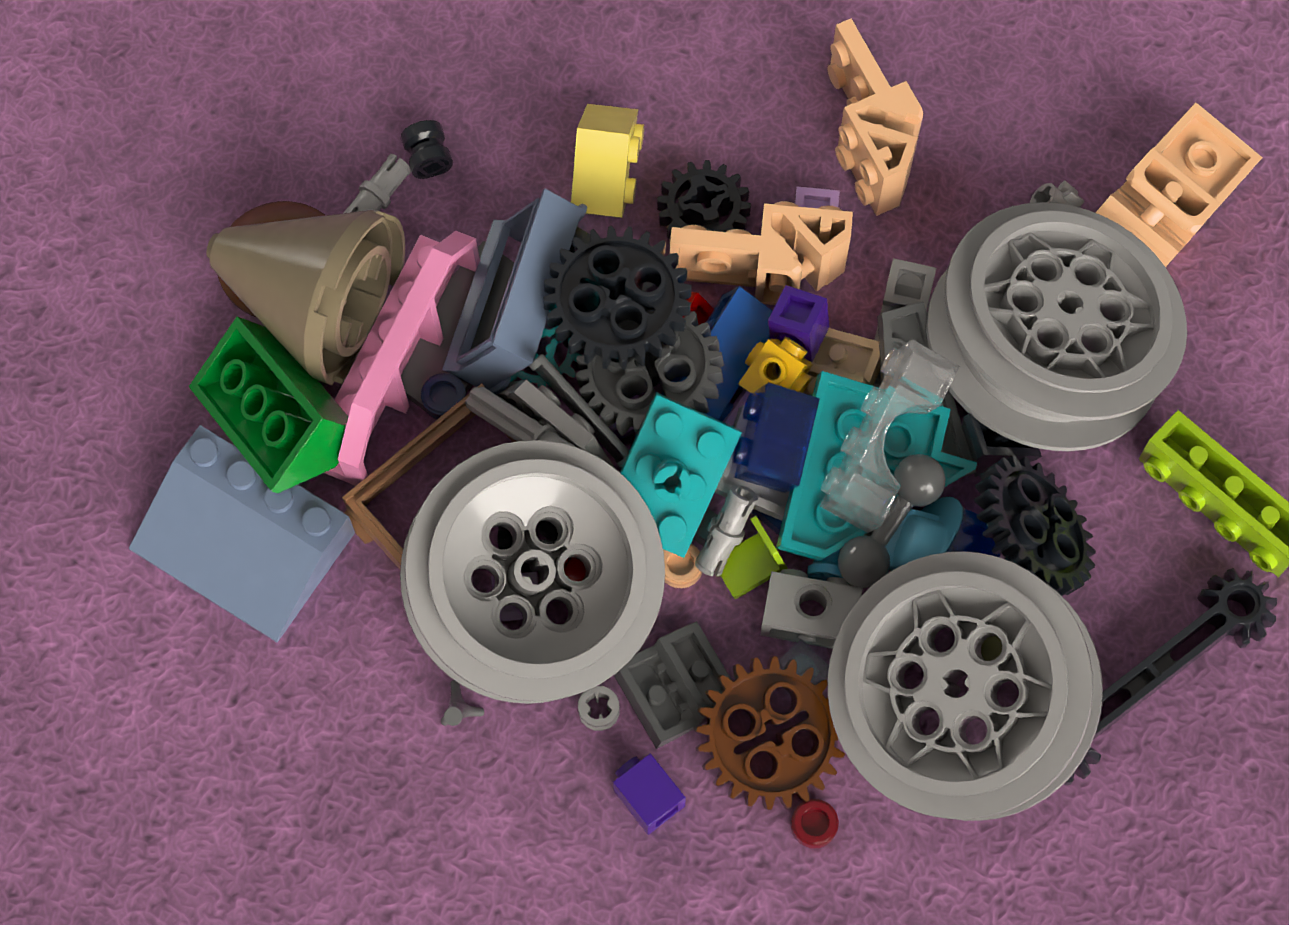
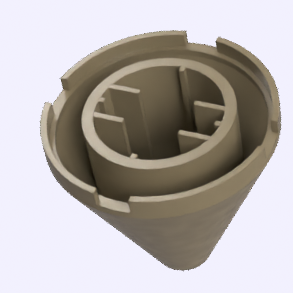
(314, 281)

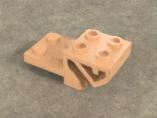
(877, 124)
(1180, 183)
(791, 247)

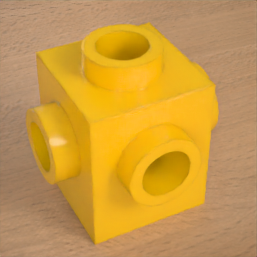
(766, 357)

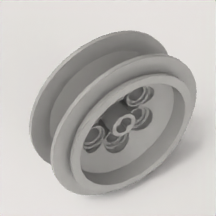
(1057, 326)
(596, 521)
(1026, 746)

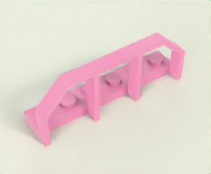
(403, 320)

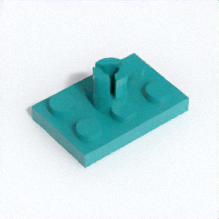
(678, 467)

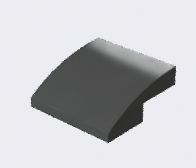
(671, 682)

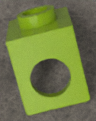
(751, 562)

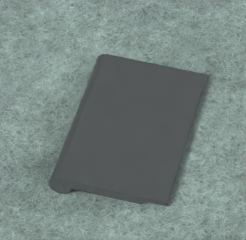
(580, 407)

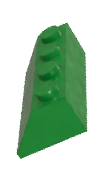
(270, 407)

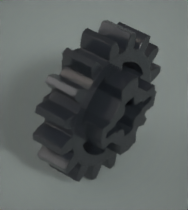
(704, 186)

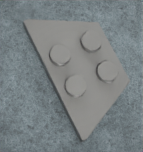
(544, 408)

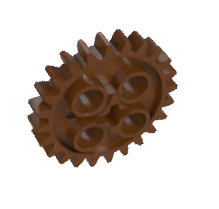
(752, 694)

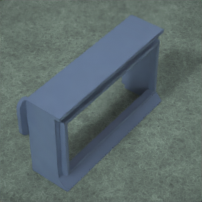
(542, 230)

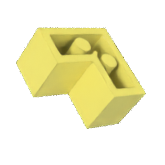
(603, 152)

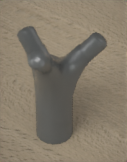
(458, 707)

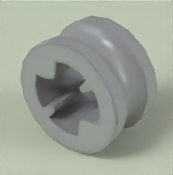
(585, 710)

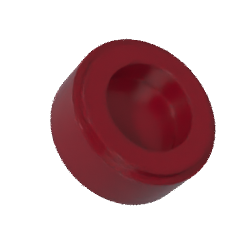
(814, 823)

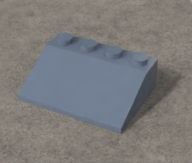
(238, 539)

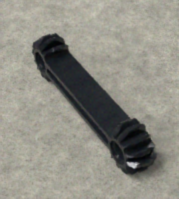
(1161, 668)

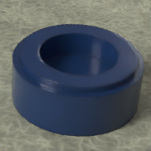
(441, 394)

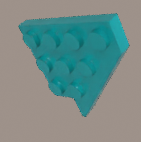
(817, 532)

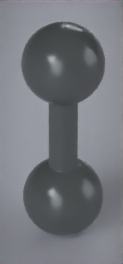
(865, 558)

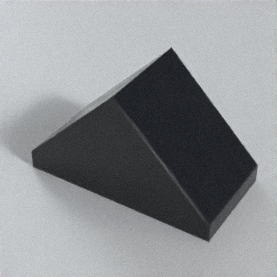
(990, 447)

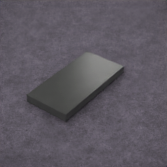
(430, 358)

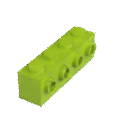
(1222, 490)

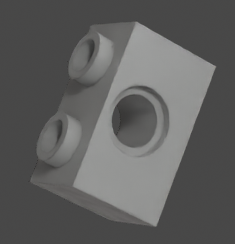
(787, 621)

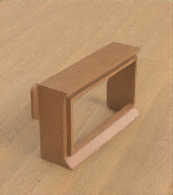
(363, 521)

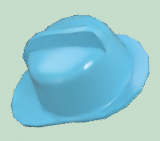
(925, 531)

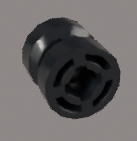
(426, 147)

